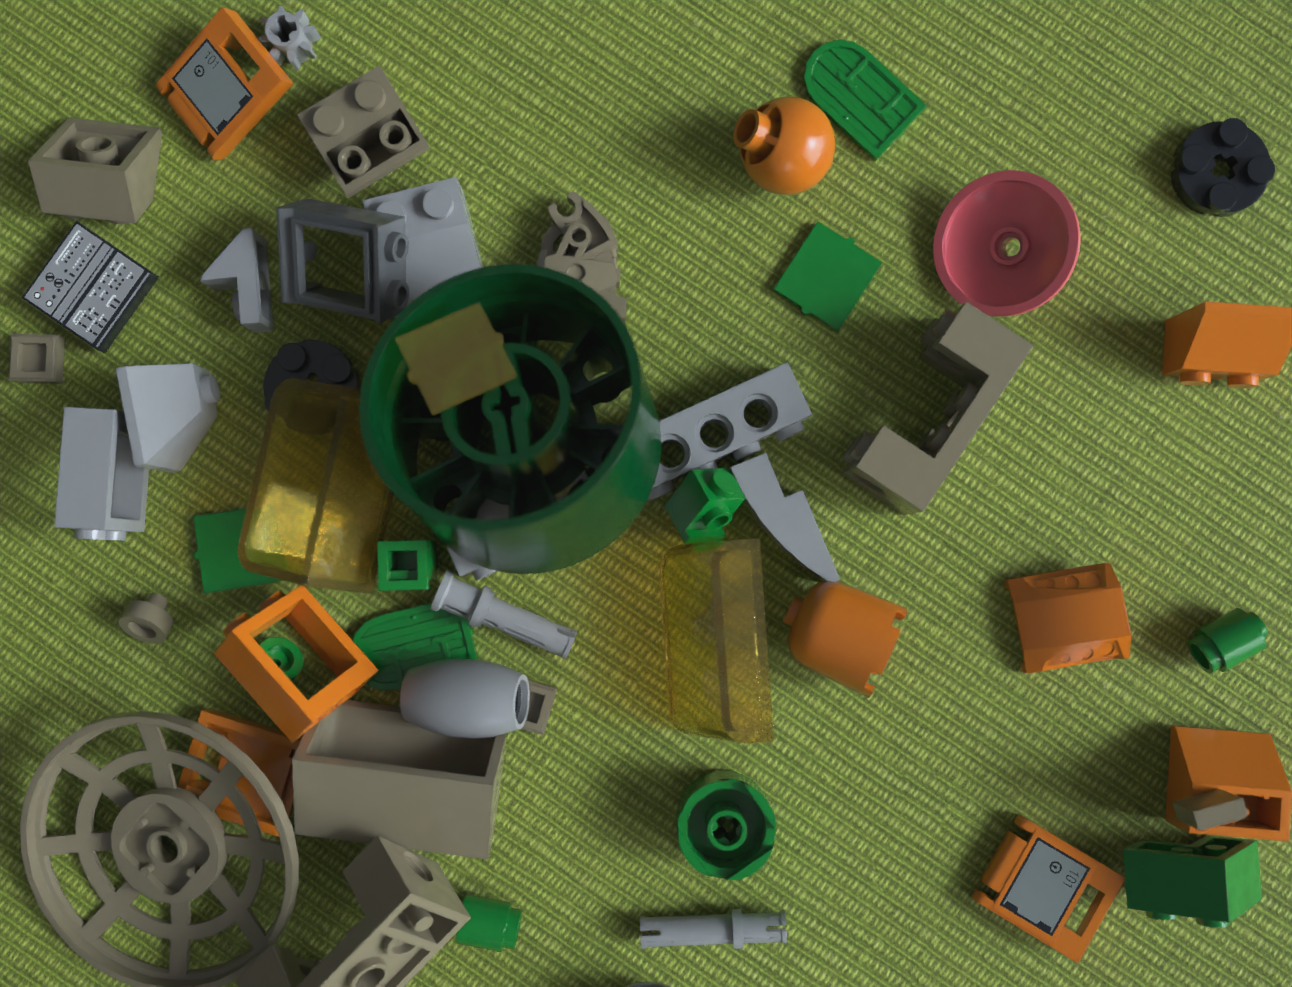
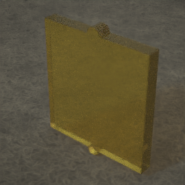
(456, 358)

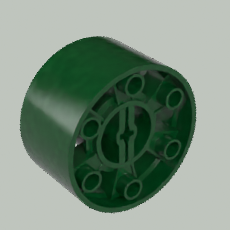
(530, 461)

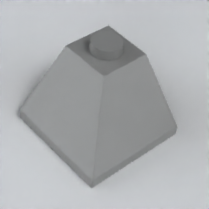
(167, 412)

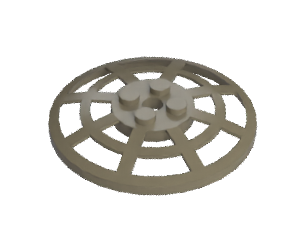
(146, 862)

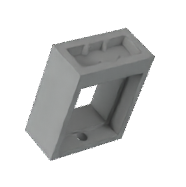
(97, 478)

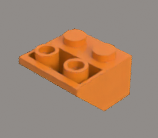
(1238, 764)

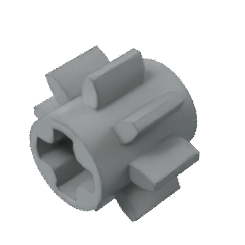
(285, 26)

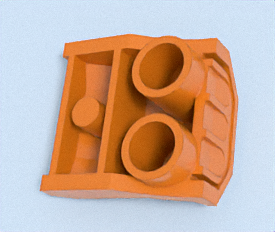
(1070, 617)

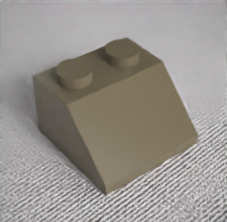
(97, 170)

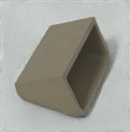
(382, 776)

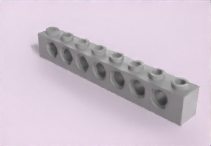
(773, 390)

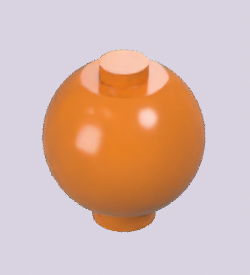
(785, 145)

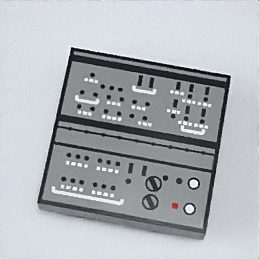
(90, 287)

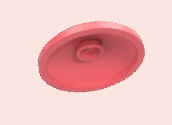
(981, 223)

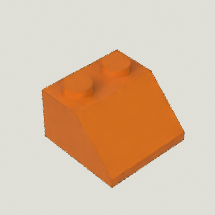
(1227, 343)

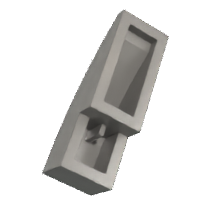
(783, 518)

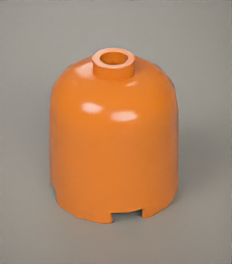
(843, 633)

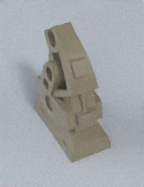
(585, 251)

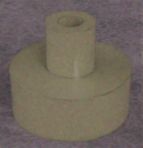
(147, 619)

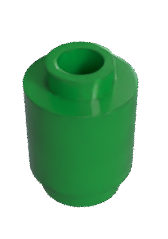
(1228, 640)
(491, 924)

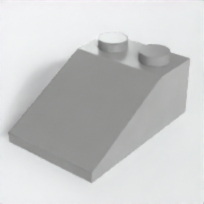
(437, 232)

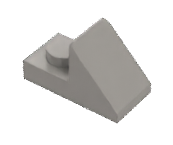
(245, 268)

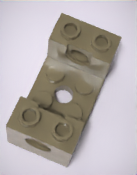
(980, 359)
(406, 922)

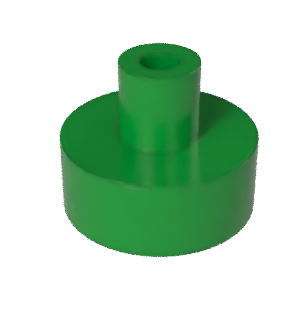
(285, 655)

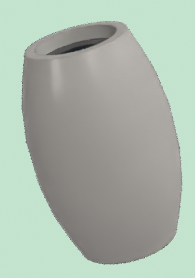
(465, 698)

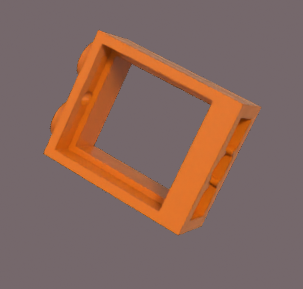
(270, 685)

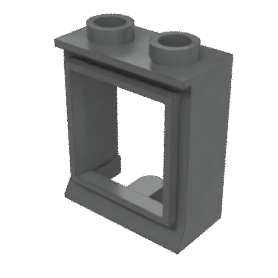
(384, 258)

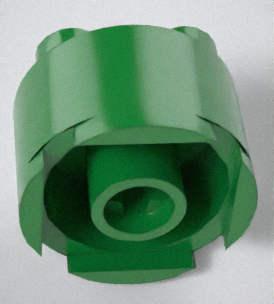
(715, 850)

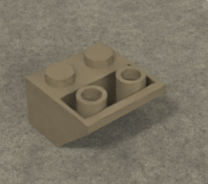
(363, 131)

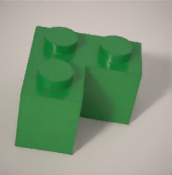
(1200, 880)

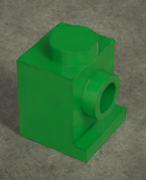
(704, 504)
(406, 564)

